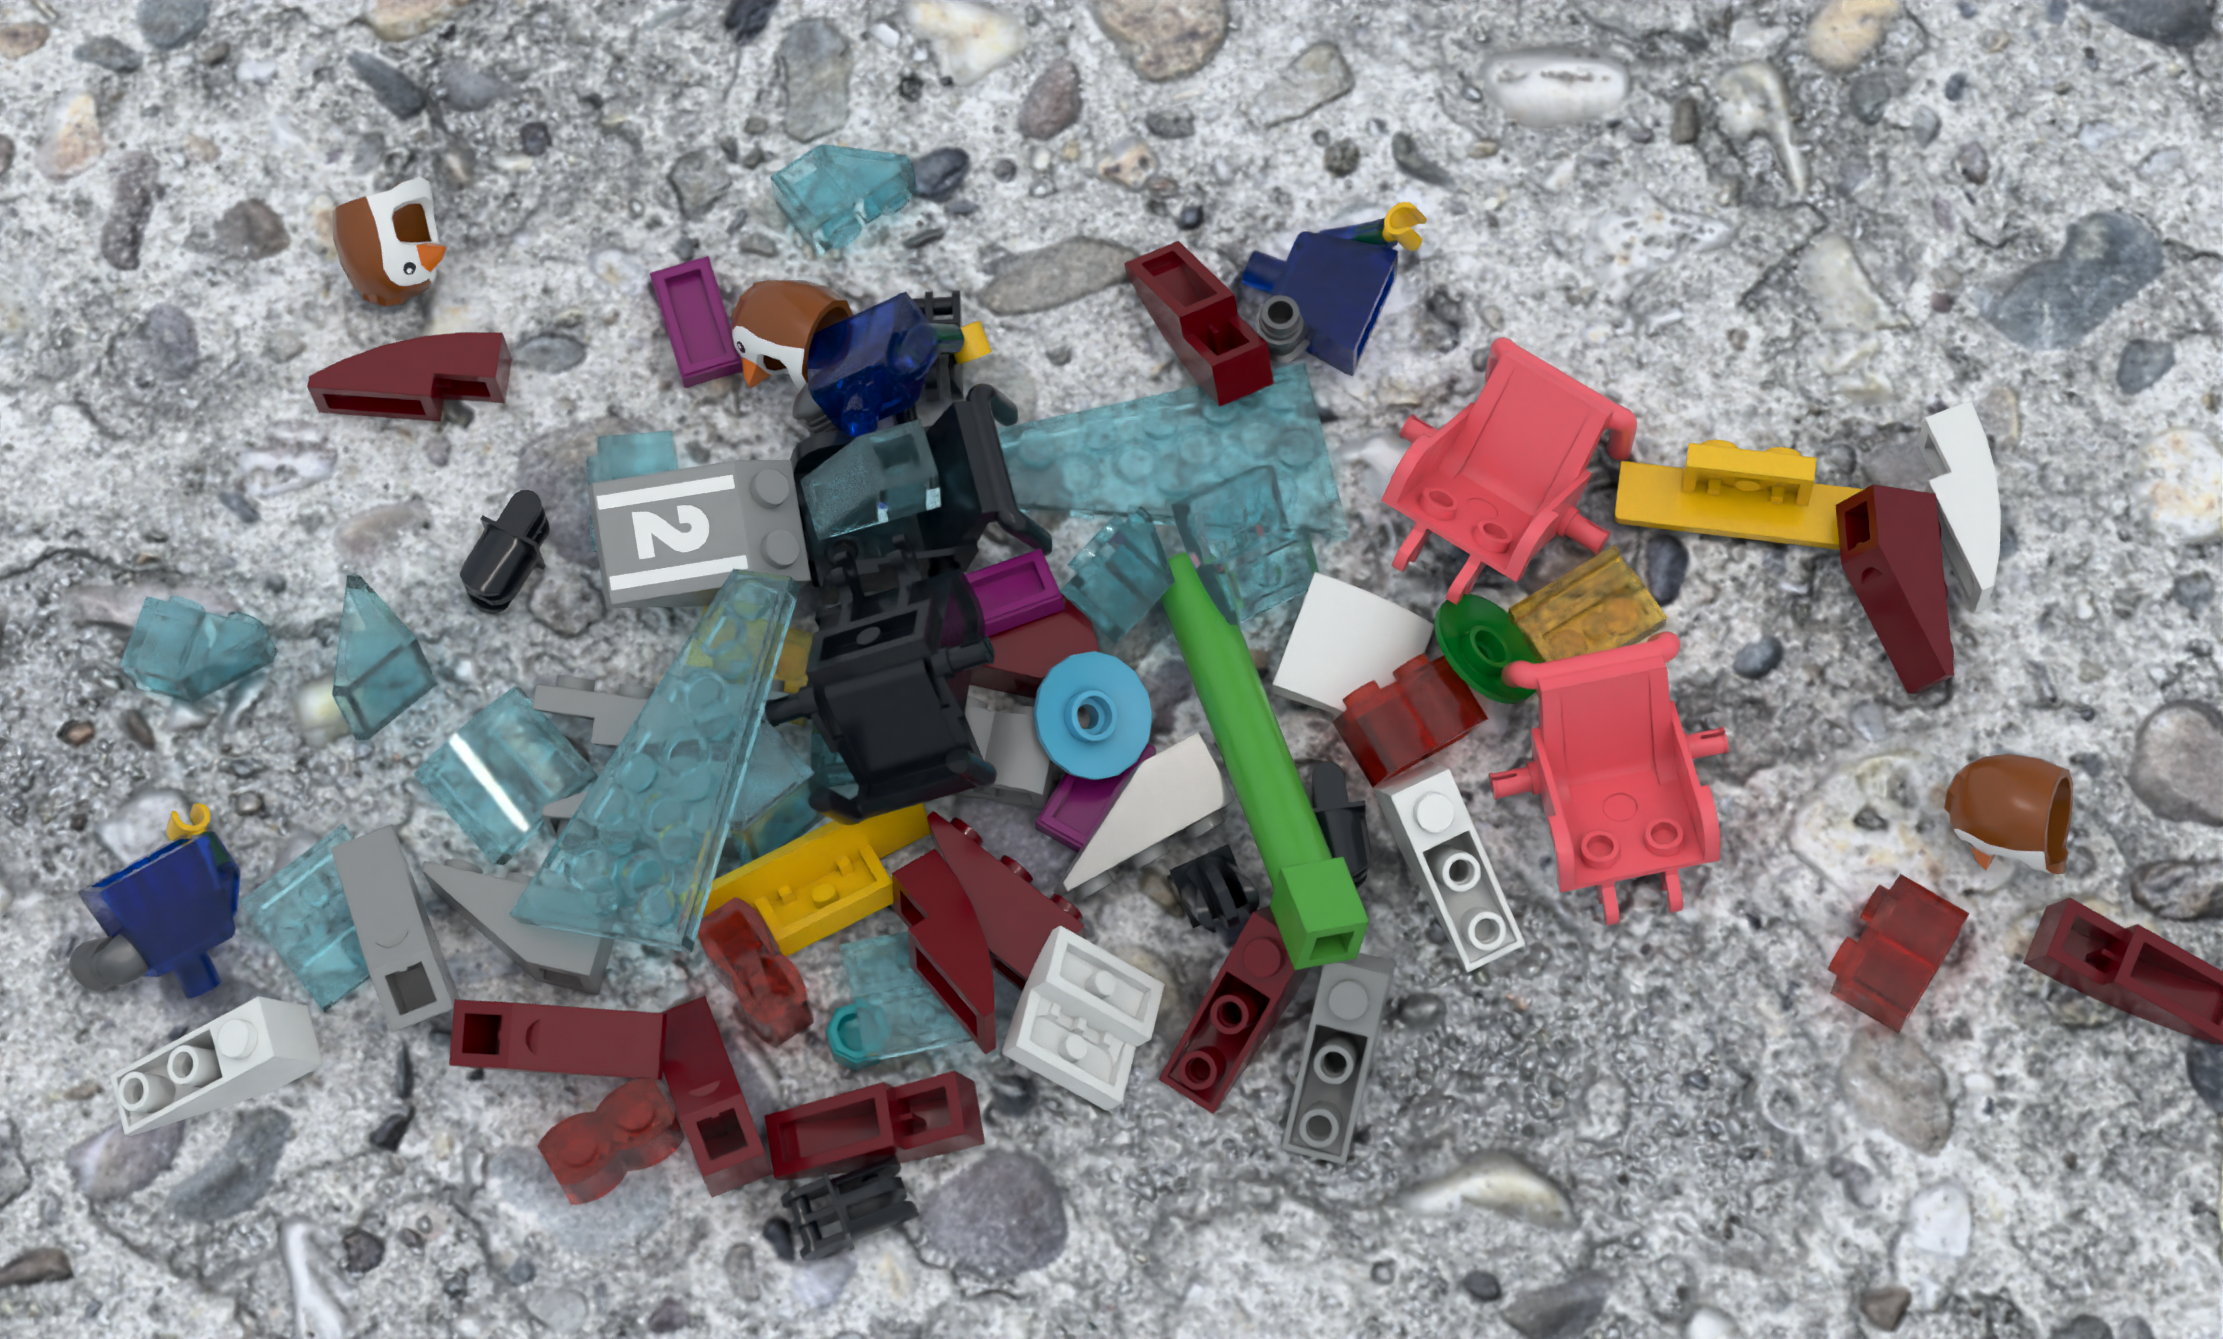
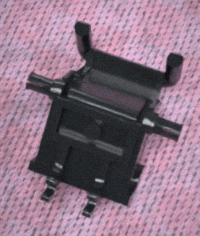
(972, 494)
(894, 688)

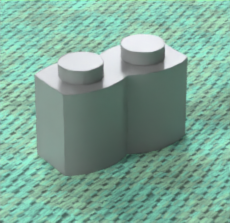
(1014, 750)

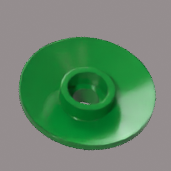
(1480, 643)

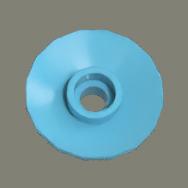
(1116, 709)

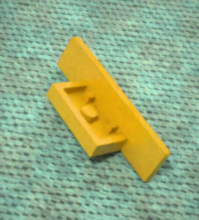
(1733, 495)
(822, 878)

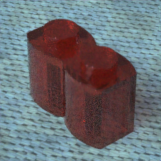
(1408, 718)
(1897, 952)
(761, 977)
(624, 1134)

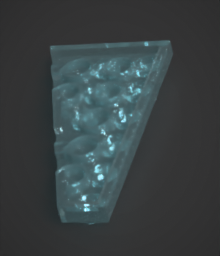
(1173, 447)
(658, 815)

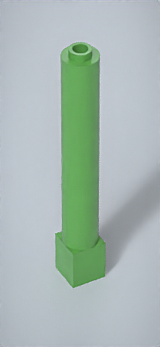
(1312, 891)

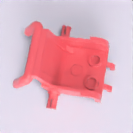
(1507, 467)
(1616, 770)

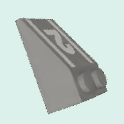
(685, 530)

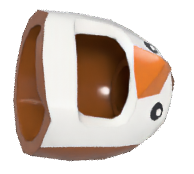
(389, 242)
(777, 324)
(2013, 810)

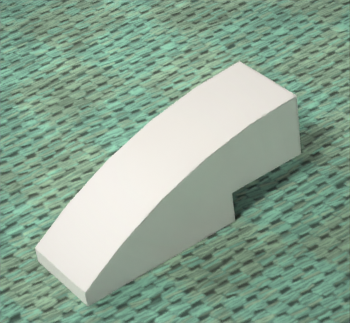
(1965, 498)

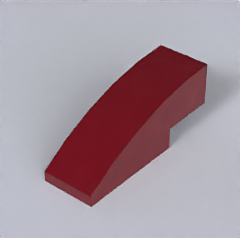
(1201, 323)
(415, 376)
(947, 944)
(2129, 970)
(874, 1124)

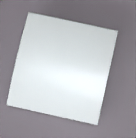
(1345, 642)
(1083, 1018)

